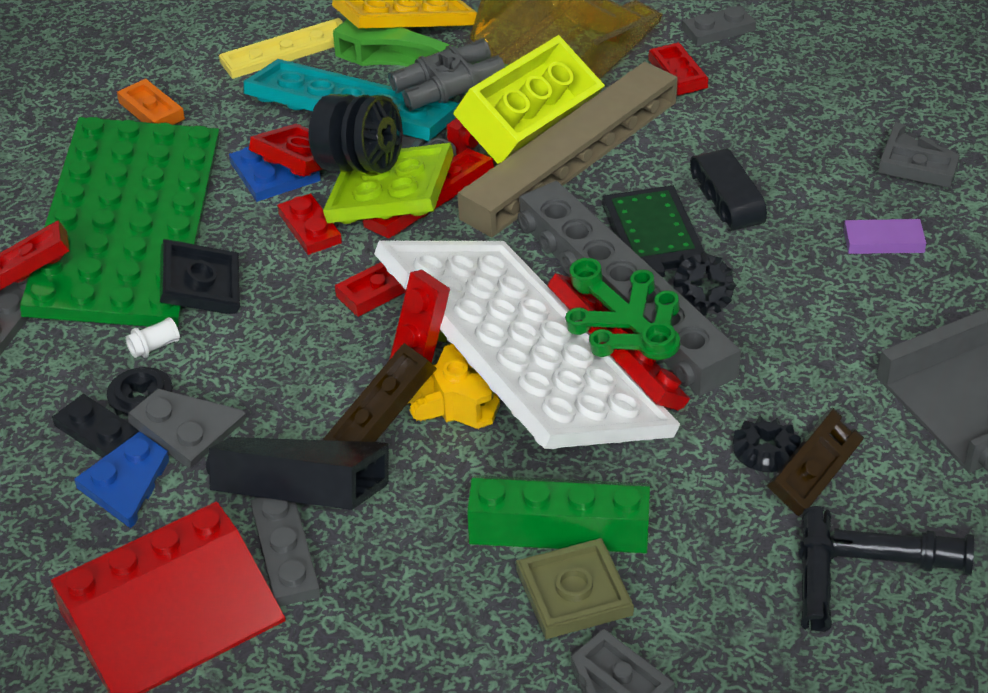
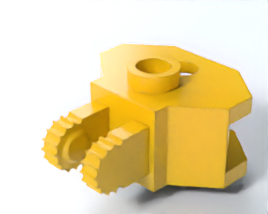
(455, 393)

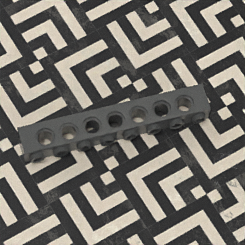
(574, 232)

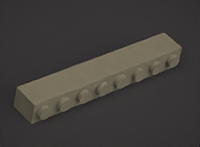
(567, 147)

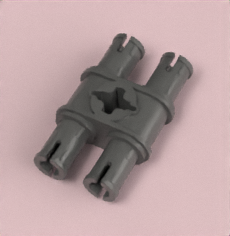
(445, 74)

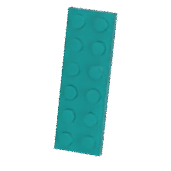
(304, 86)

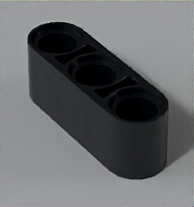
(729, 188)

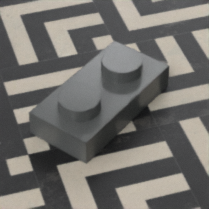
(718, 25)

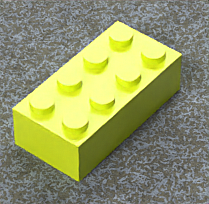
(527, 98)

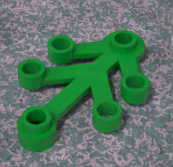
(654, 339)

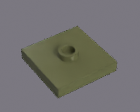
(574, 588)

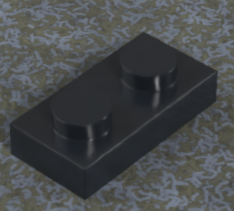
(93, 425)

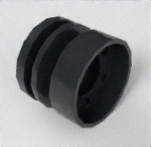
(355, 133)

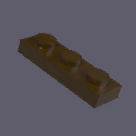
(383, 397)

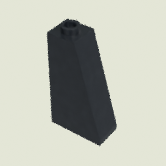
(300, 470)

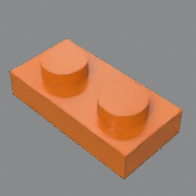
(150, 103)

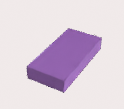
(884, 236)

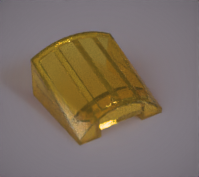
(593, 29)

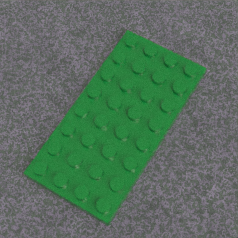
(118, 200)

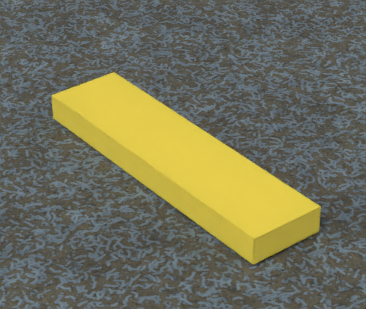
(283, 47)

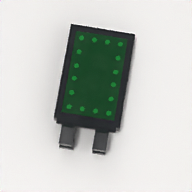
(654, 226)

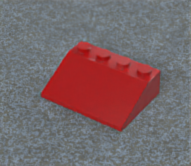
(166, 601)

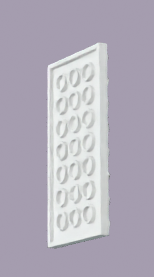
(521, 346)

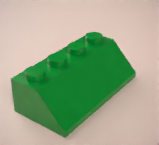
(558, 513)

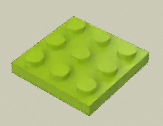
(406, 188)

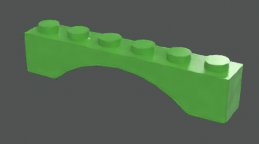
(383, 45)

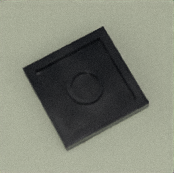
(199, 277)

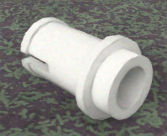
(151, 338)

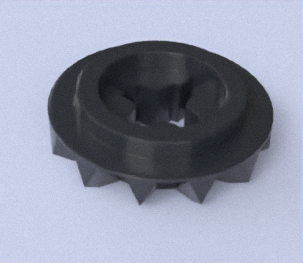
(718, 272)
(139, 380)
(765, 456)

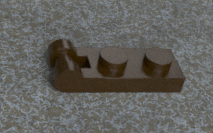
(815, 462)

